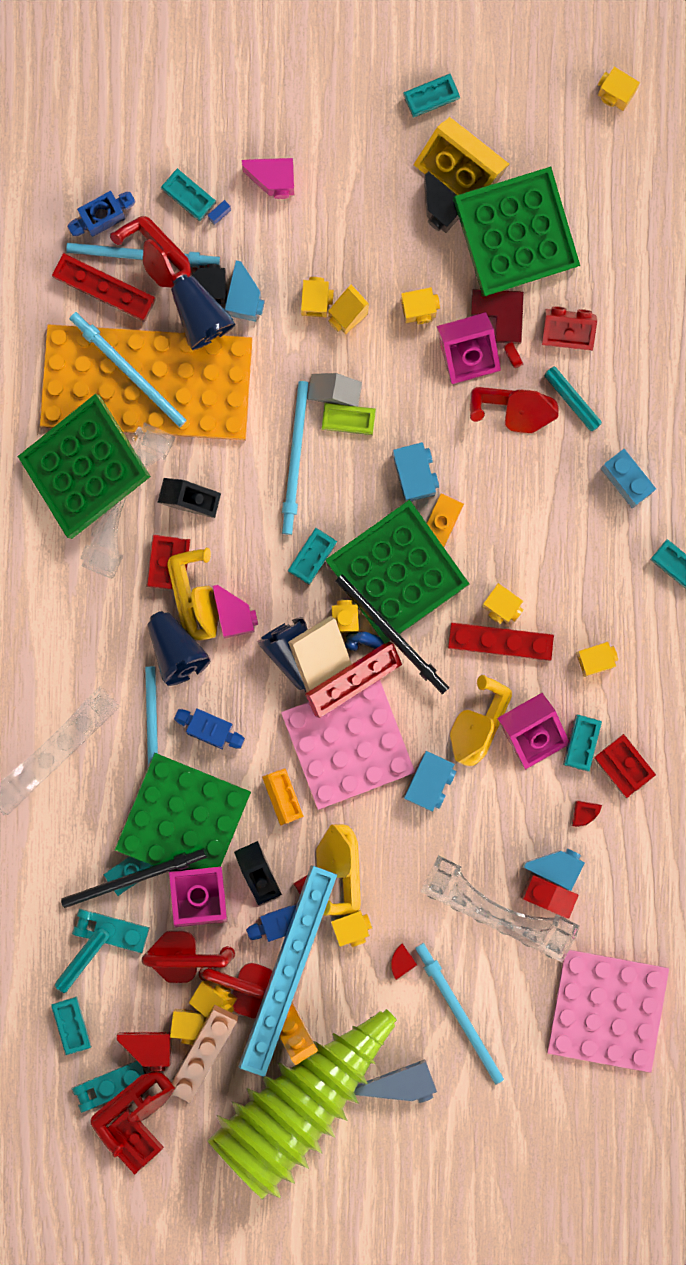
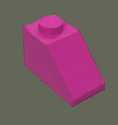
(272, 175)
(234, 614)

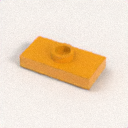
(444, 517)
(282, 796)

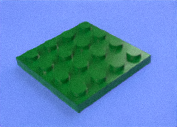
(516, 231)
(83, 466)
(399, 569)
(181, 813)

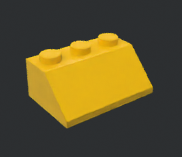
(460, 159)

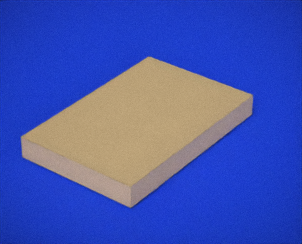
(319, 653)

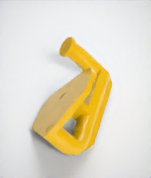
(200, 598)
(473, 731)
(340, 856)

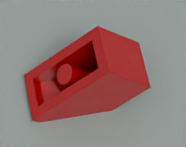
(549, 896)
(148, 1048)

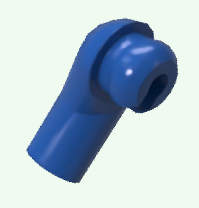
(365, 638)

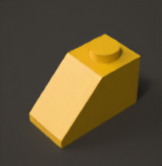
(348, 310)

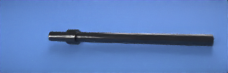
(427, 671)
(179, 862)

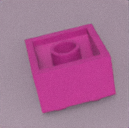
(469, 348)
(534, 730)
(198, 897)

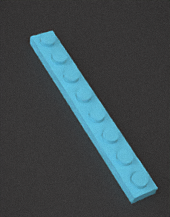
(287, 971)

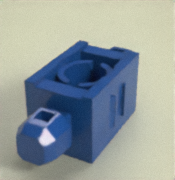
(78, 226)
(209, 728)
(273, 924)

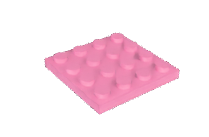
(349, 747)
(608, 1010)

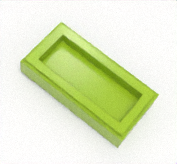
(348, 419)

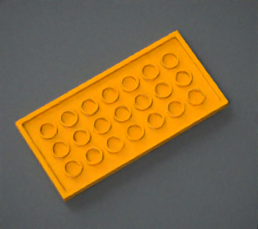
(201, 384)

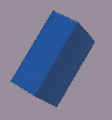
(219, 212)

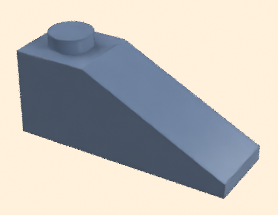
(405, 1084)

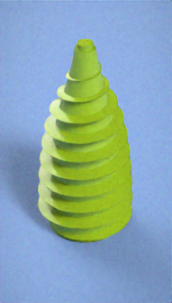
(298, 1107)

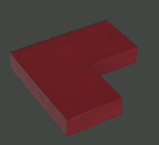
(506, 308)

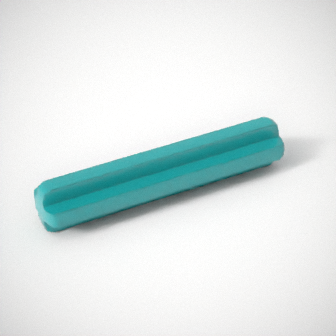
(572, 398)
(81, 960)

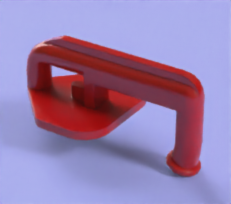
(156, 251)
(525, 410)
(176, 958)
(247, 987)
(127, 1098)

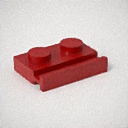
(161, 550)
(624, 766)
(138, 1142)

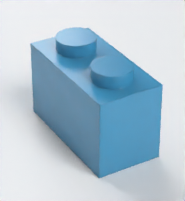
(414, 472)
(628, 478)
(430, 781)

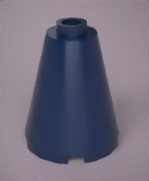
(199, 312)
(276, 646)
(175, 649)

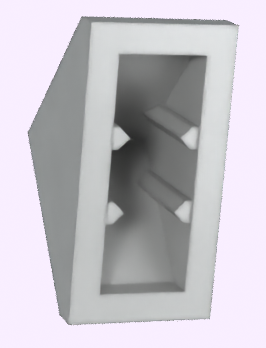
(334, 389)

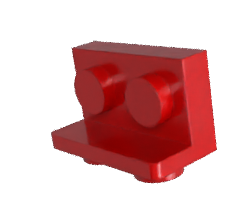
(569, 328)

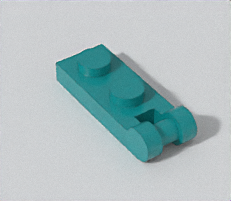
(121, 932)
(107, 1085)

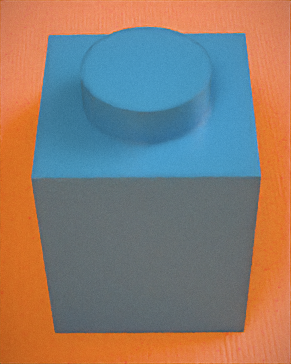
(243, 296)
(557, 867)

